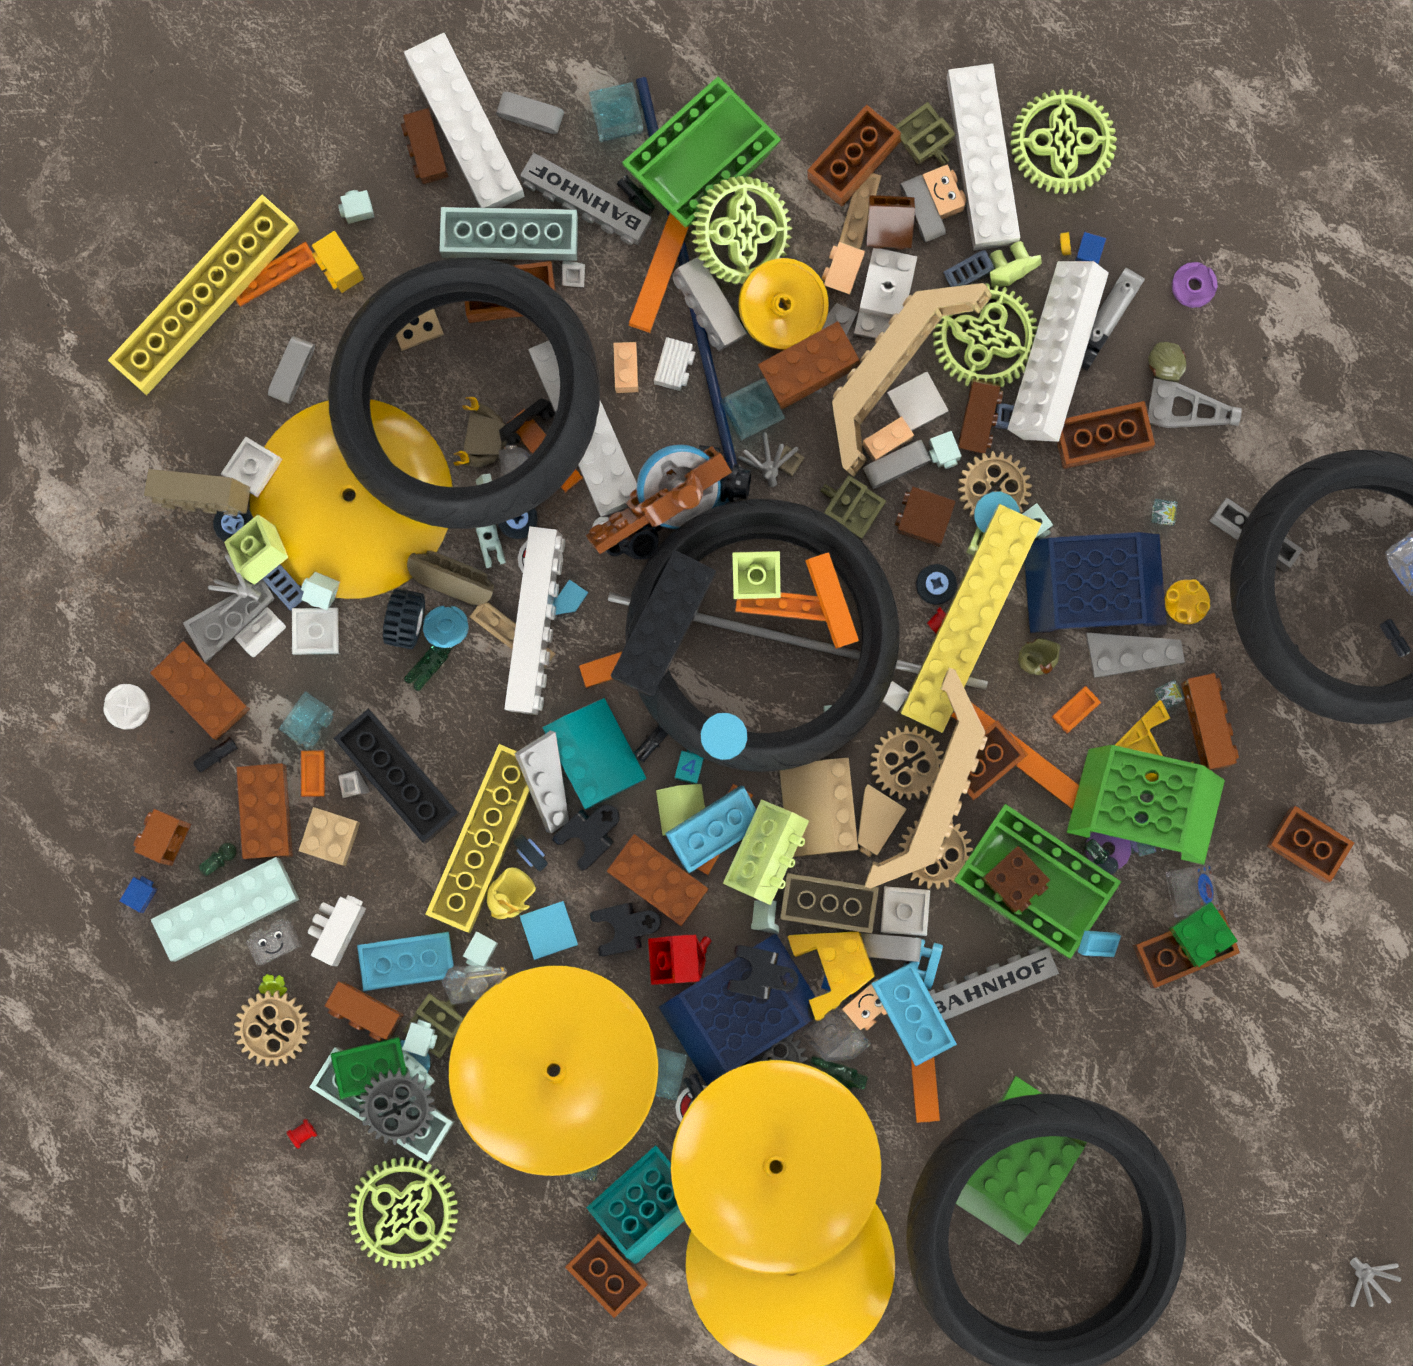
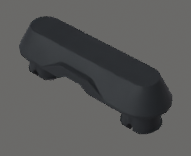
(509, 431)

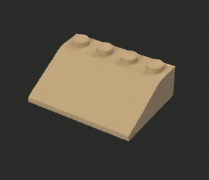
(825, 798)

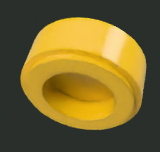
(1065, 243)

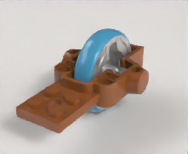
(669, 491)

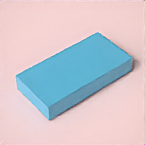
(1099, 943)

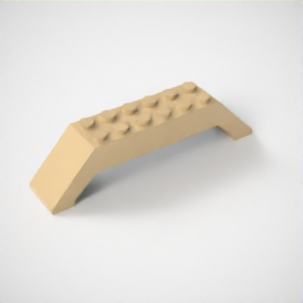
(890, 356)
(945, 792)

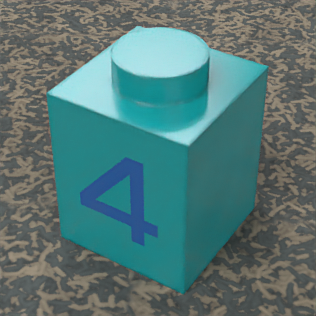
(689, 767)

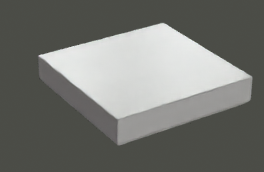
(918, 401)
(252, 465)
(315, 631)
(905, 911)

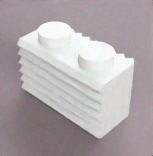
(673, 364)

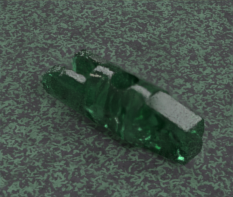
(427, 666)
(848, 1075)

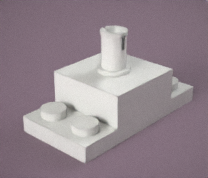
(884, 291)

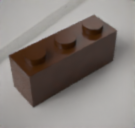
(424, 146)
(980, 416)

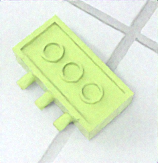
(766, 852)

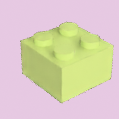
(256, 549)

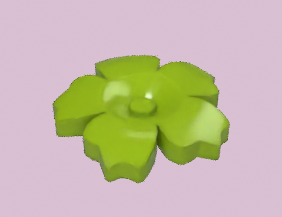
(272, 985)

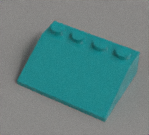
(595, 753)
(639, 1206)

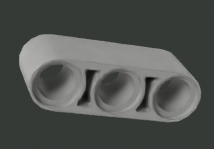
(530, 112)
(926, 214)
(291, 369)
(897, 464)
(892, 947)

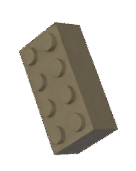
(197, 492)
(829, 903)

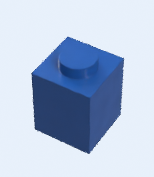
(1090, 248)
(139, 894)

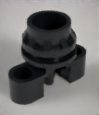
(736, 484)
(639, 544)

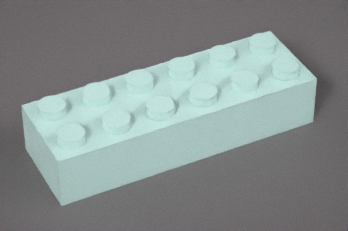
(509, 233)
(225, 909)
(423, 1146)

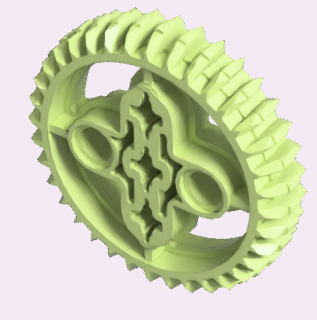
(1068, 115)
(732, 224)
(996, 339)
(369, 1185)

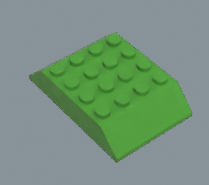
(700, 147)
(1075, 890)
(1021, 1179)

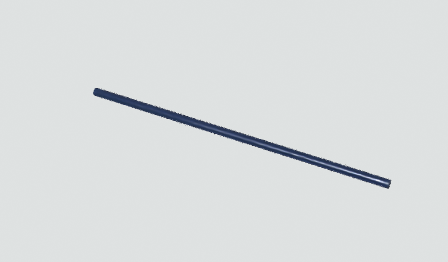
(701, 334)

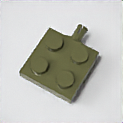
(925, 134)
(853, 505)
(442, 1018)

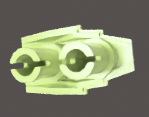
(1008, 273)

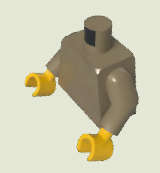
(482, 436)

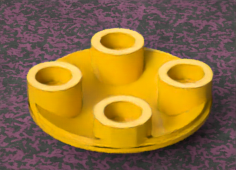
(1187, 601)

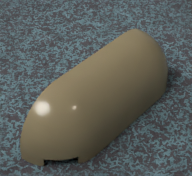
(450, 577)

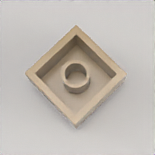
(329, 836)

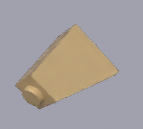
(877, 820)

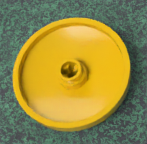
(802, 298)

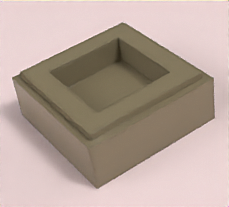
(792, 463)

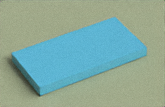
(712, 829)
(405, 961)
(913, 1014)

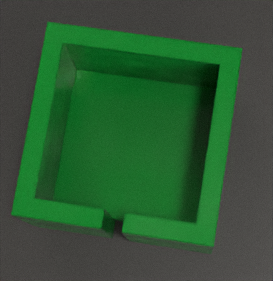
(1203, 934)

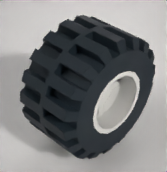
(403, 618)

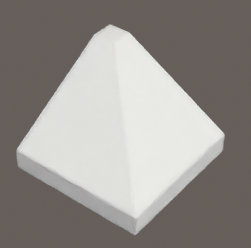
(573, 274)
(895, 696)
(352, 784)

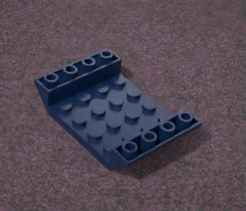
(1095, 582)
(731, 1028)

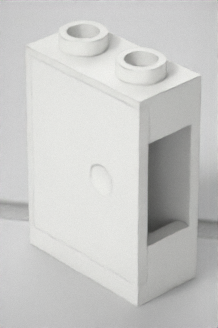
(337, 929)

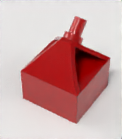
(677, 959)

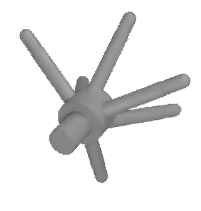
(768, 468)
(243, 589)
(1365, 1274)

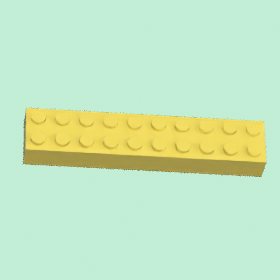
(204, 294)
(971, 614)

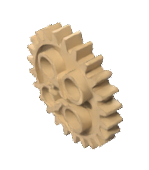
(979, 475)
(896, 745)
(954, 842)
(259, 1045)

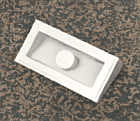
(260, 632)

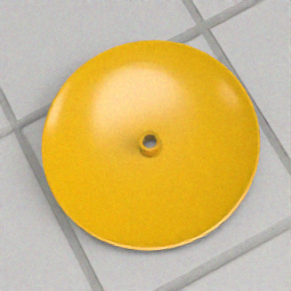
(345, 540)
(505, 1060)
(825, 1176)
(798, 1315)

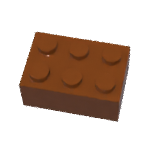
(995, 760)
(161, 837)
(1310, 844)
(363, 1011)
(606, 1275)

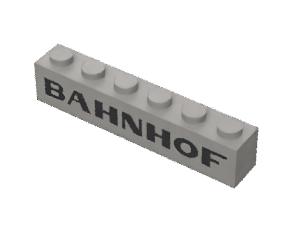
(587, 199)
(995, 982)

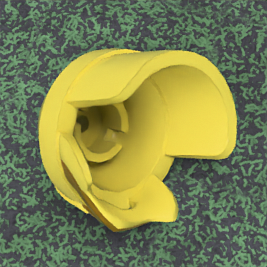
(509, 893)

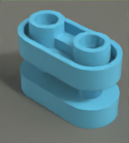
(934, 957)

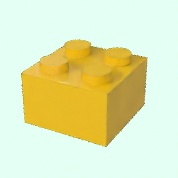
(340, 266)

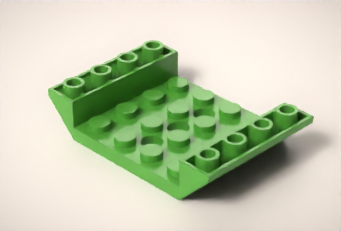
(1181, 807)

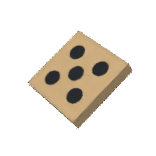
(420, 330)

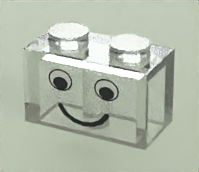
(274, 942)

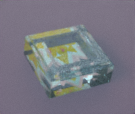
(1164, 512)
(1169, 694)

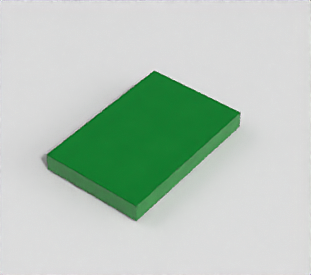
(358, 1065)

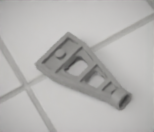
(1162, 400)

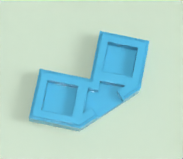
(569, 598)

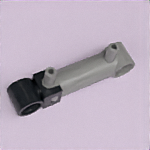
(1110, 313)

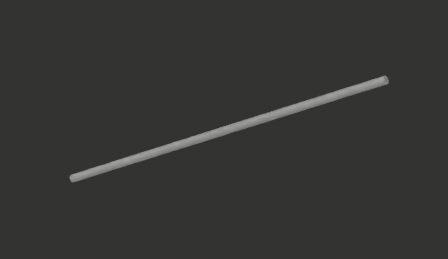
(792, 639)

